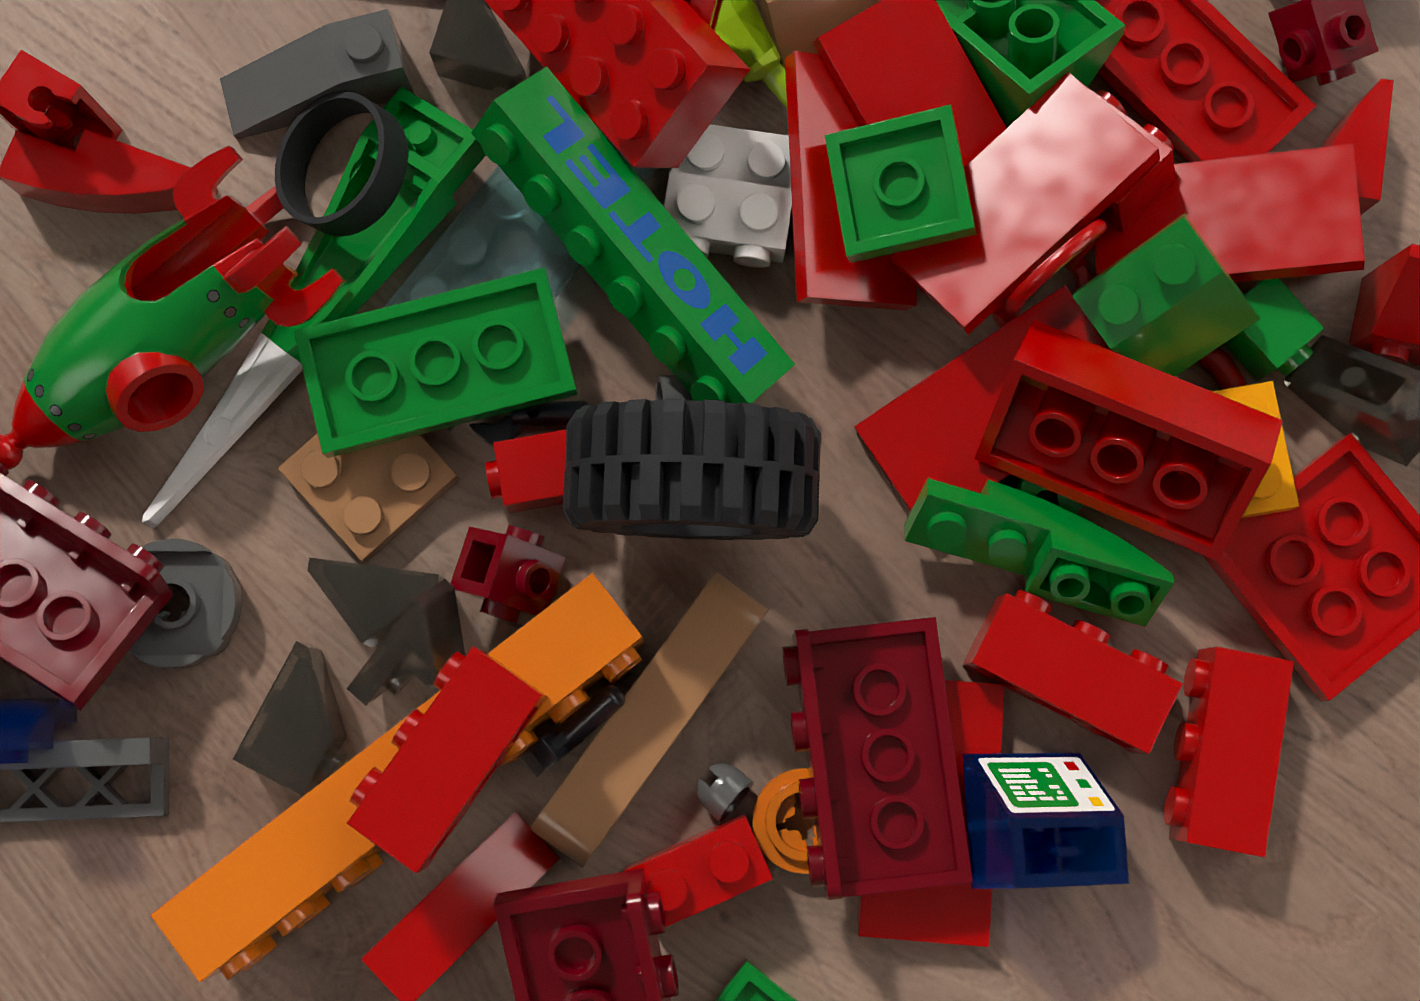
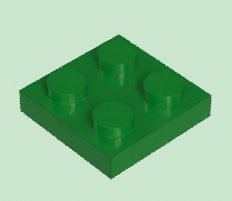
(900, 184)

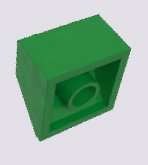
(1166, 301)

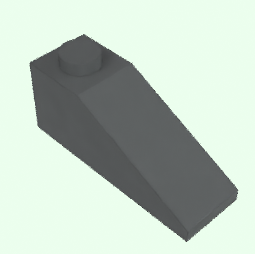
(345, 55)

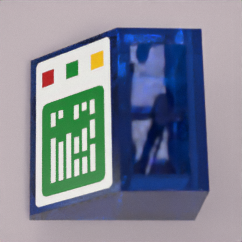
(1041, 823)

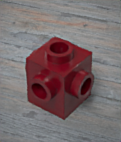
(1322, 38)
(507, 572)

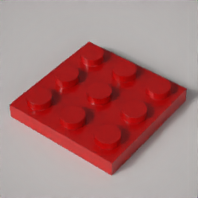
(1336, 573)

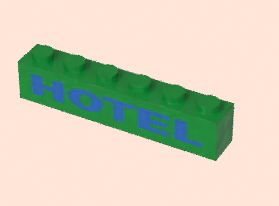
(629, 243)

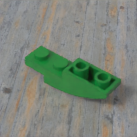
(1049, 545)

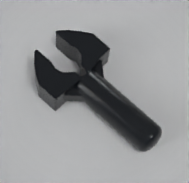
(545, 414)
(572, 731)

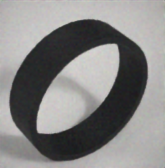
(303, 139)

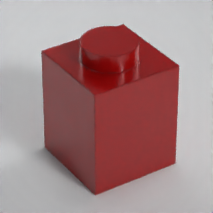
(528, 471)

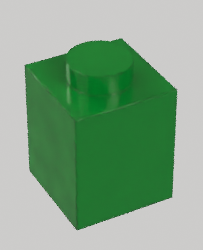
(1278, 336)

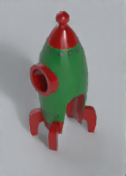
(163, 319)

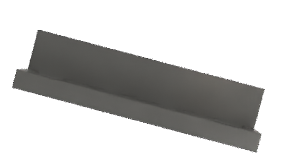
(82, 756)

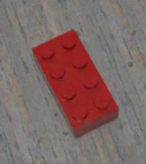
(634, 66)

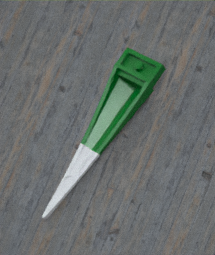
(439, 161)

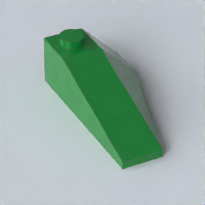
(1031, 45)

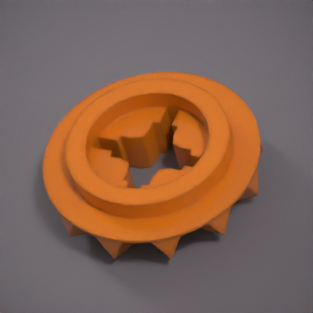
(771, 808)

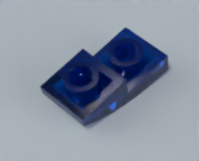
(30, 725)

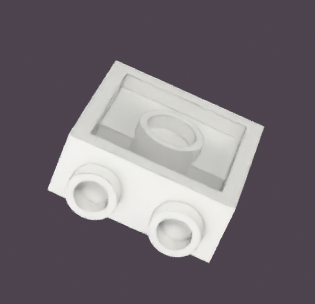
(734, 194)

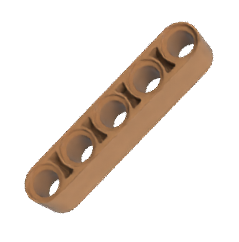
(649, 720)

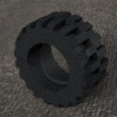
(692, 470)

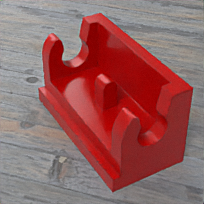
(50, 104)

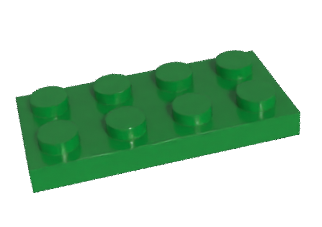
(434, 362)

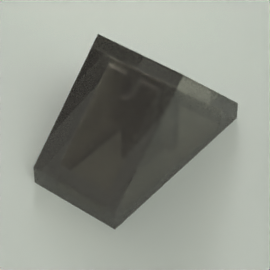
(474, 48)
(368, 595)

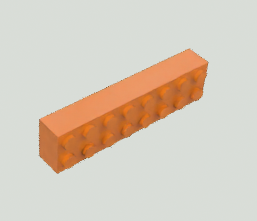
(306, 851)

